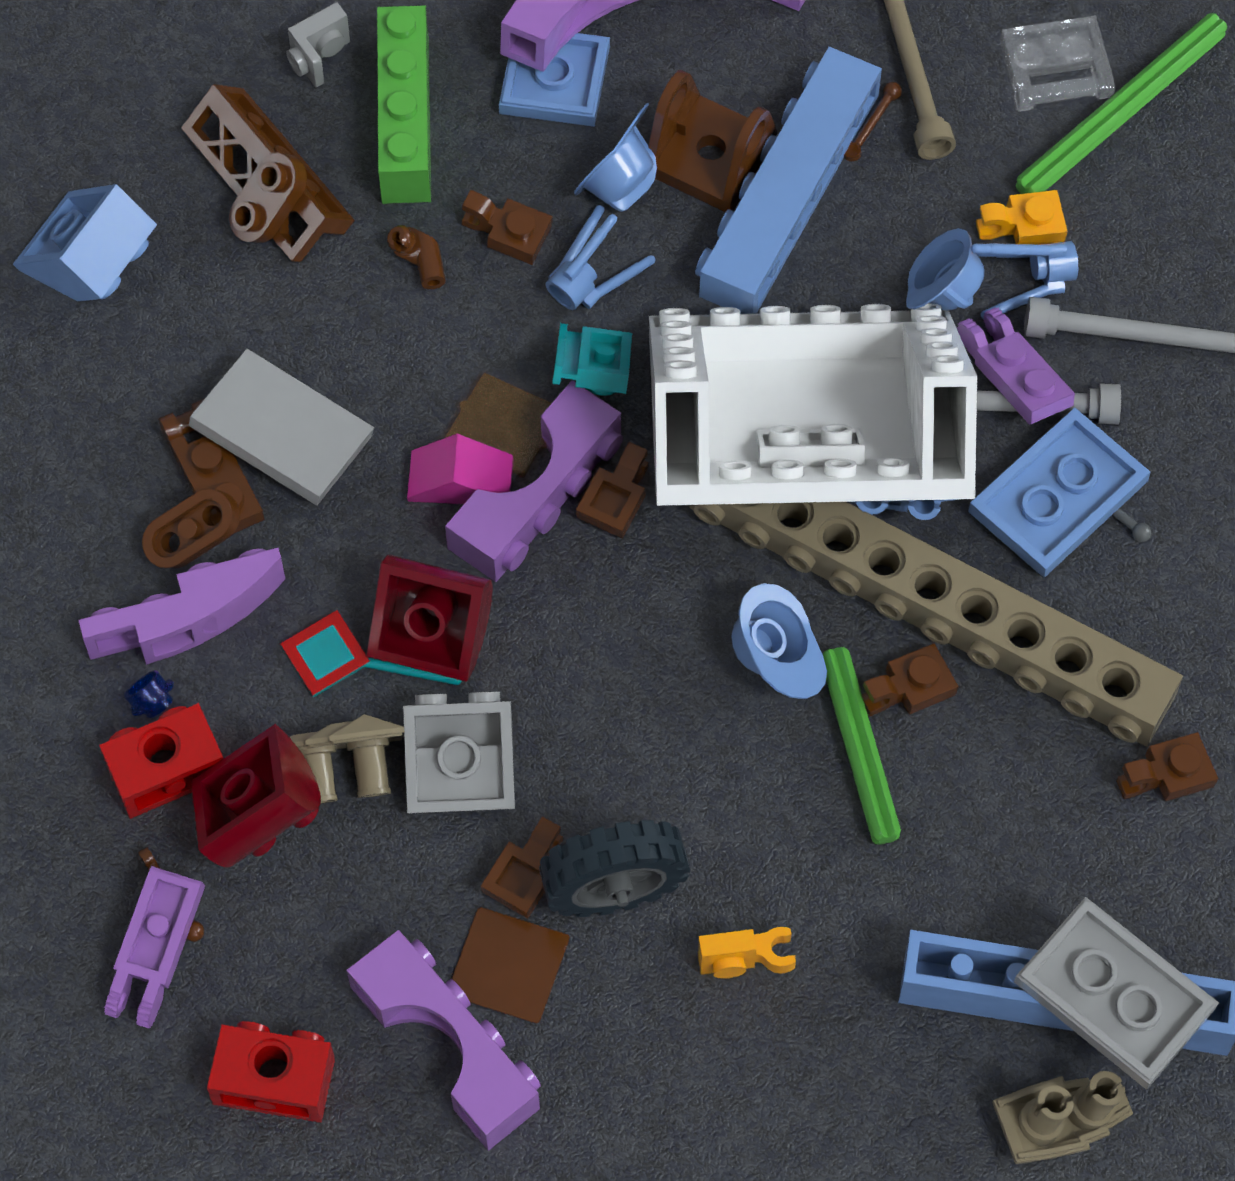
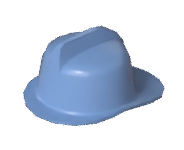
(624, 172)
(945, 273)
(778, 643)

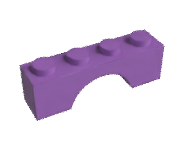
(497, 527)
(403, 988)

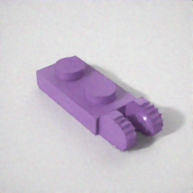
(1015, 368)
(154, 941)

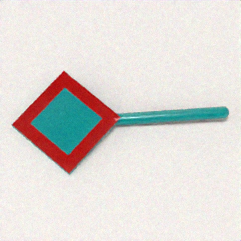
(331, 653)

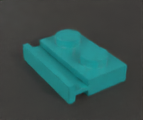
(594, 359)

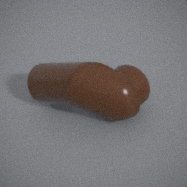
(421, 251)

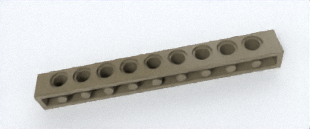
(962, 591)

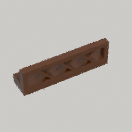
(259, 137)

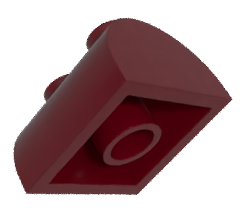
(429, 617)
(253, 798)

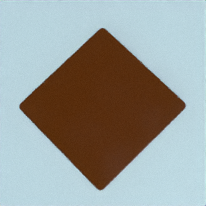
(509, 964)

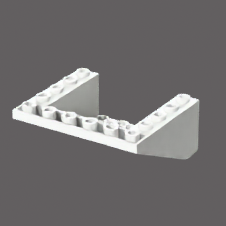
(811, 406)

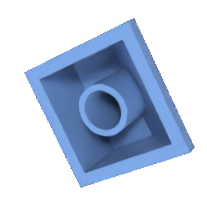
(87, 243)

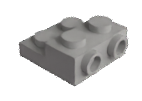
(459, 754)

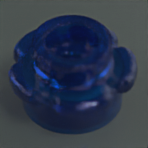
(149, 695)

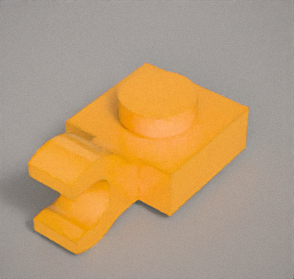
(1028, 216)
(734, 952)

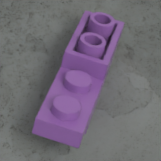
(209, 603)

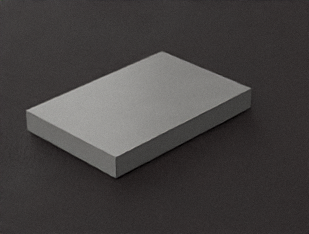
(281, 426)
(1116, 992)

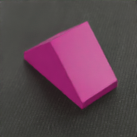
(455, 469)

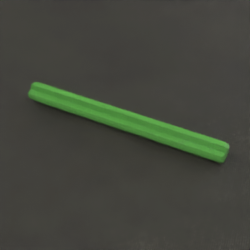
(1122, 105)

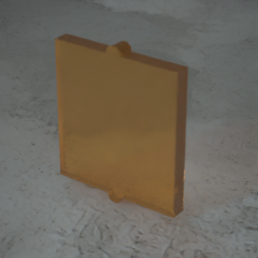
(504, 420)

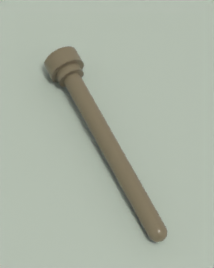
(932, 135)

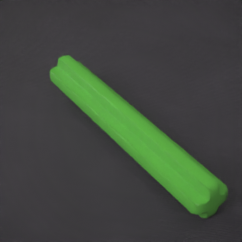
(861, 747)

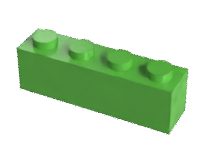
(403, 104)

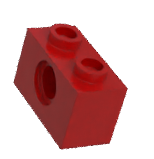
(150, 784)
(294, 1094)

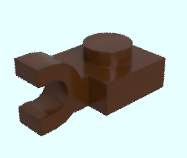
(512, 231)
(615, 496)
(914, 679)
(1173, 766)
(516, 873)

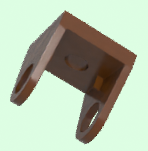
(698, 122)

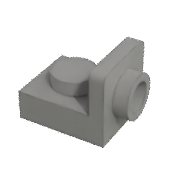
(317, 38)

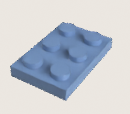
(1059, 492)

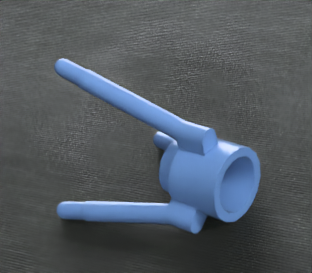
(1048, 262)
(574, 278)

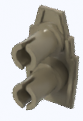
(366, 739)
(1061, 1115)

